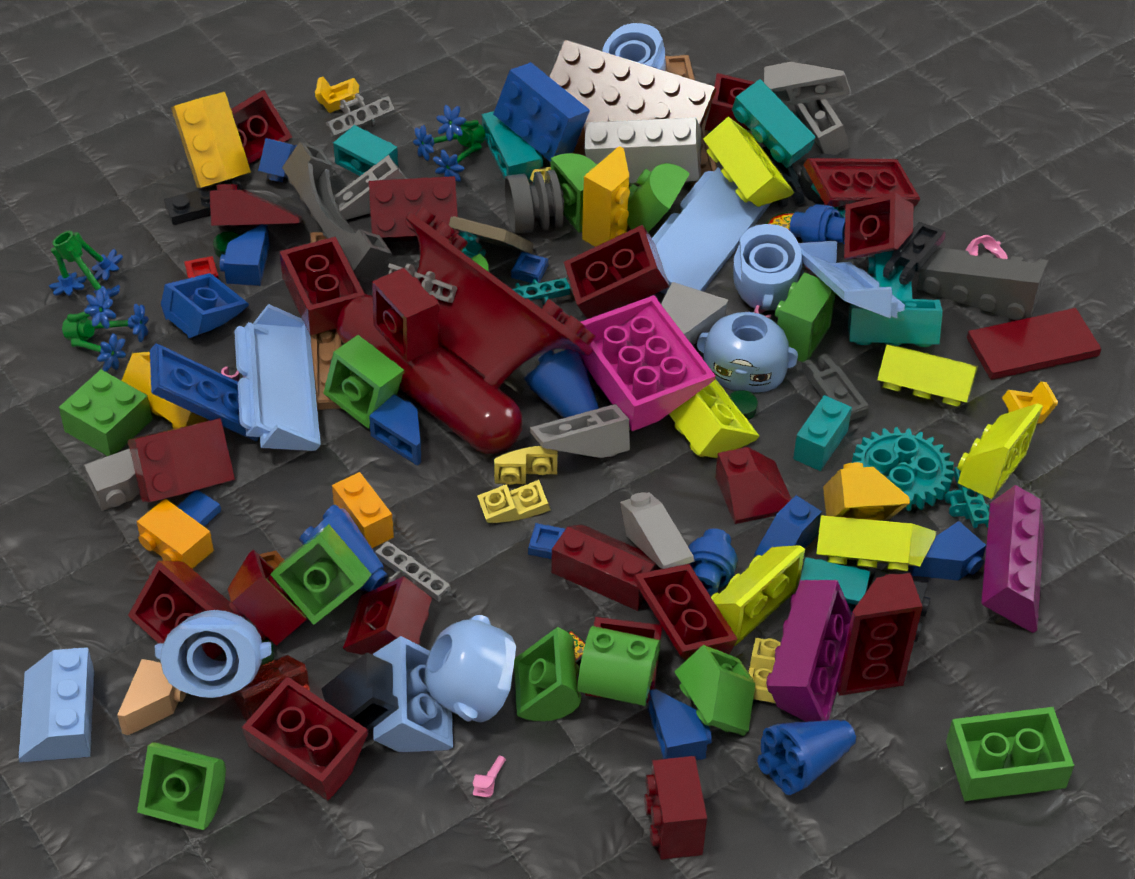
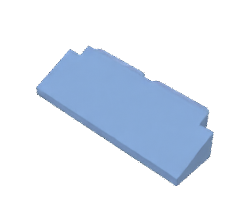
(705, 232)
(848, 281)
(277, 381)

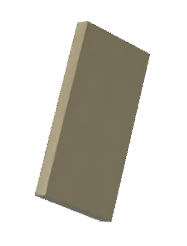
(491, 234)

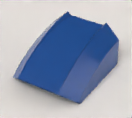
(200, 304)

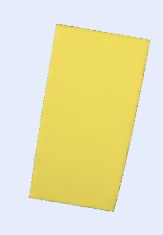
(513, 466)
(521, 503)
(761, 665)

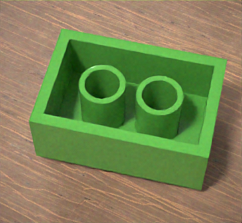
(1009, 753)

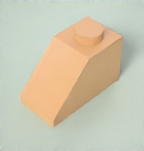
(148, 698)

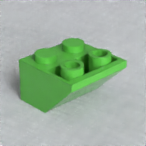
(719, 689)

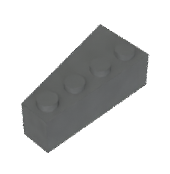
(984, 282)

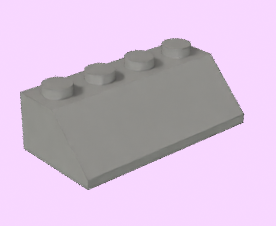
(648, 144)

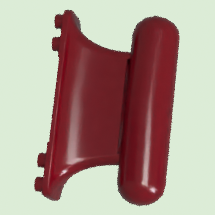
(479, 341)

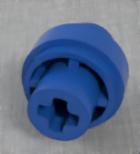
(818, 224)
(713, 559)

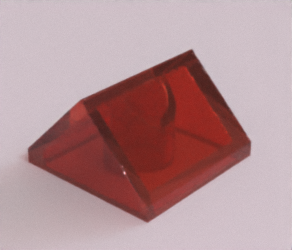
(267, 680)

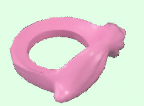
(989, 243)

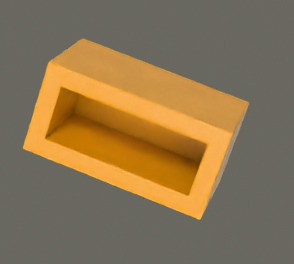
(365, 508)
(174, 535)

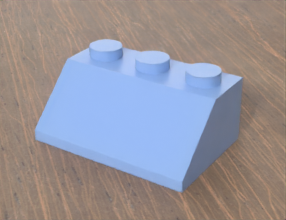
(57, 707)
(420, 720)

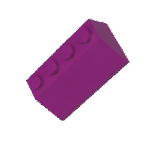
(1014, 557)
(811, 651)

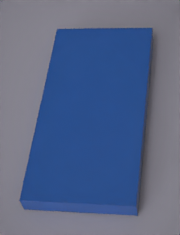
(195, 388)

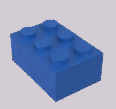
(541, 111)

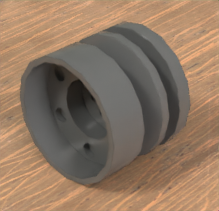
(532, 202)

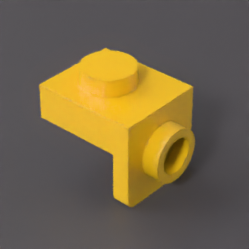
(332, 95)
(1041, 394)

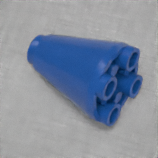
(563, 383)
(349, 532)
(803, 751)

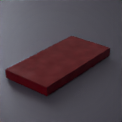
(857, 180)
(1033, 343)

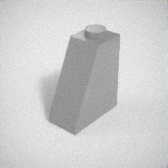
(693, 310)

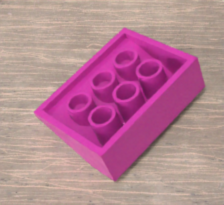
(644, 361)

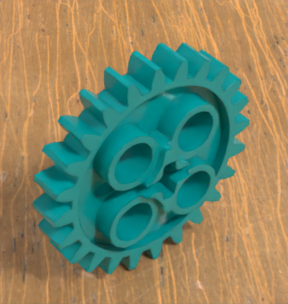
(909, 464)

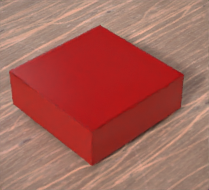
(200, 267)

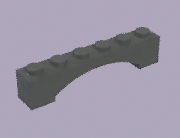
(310, 175)

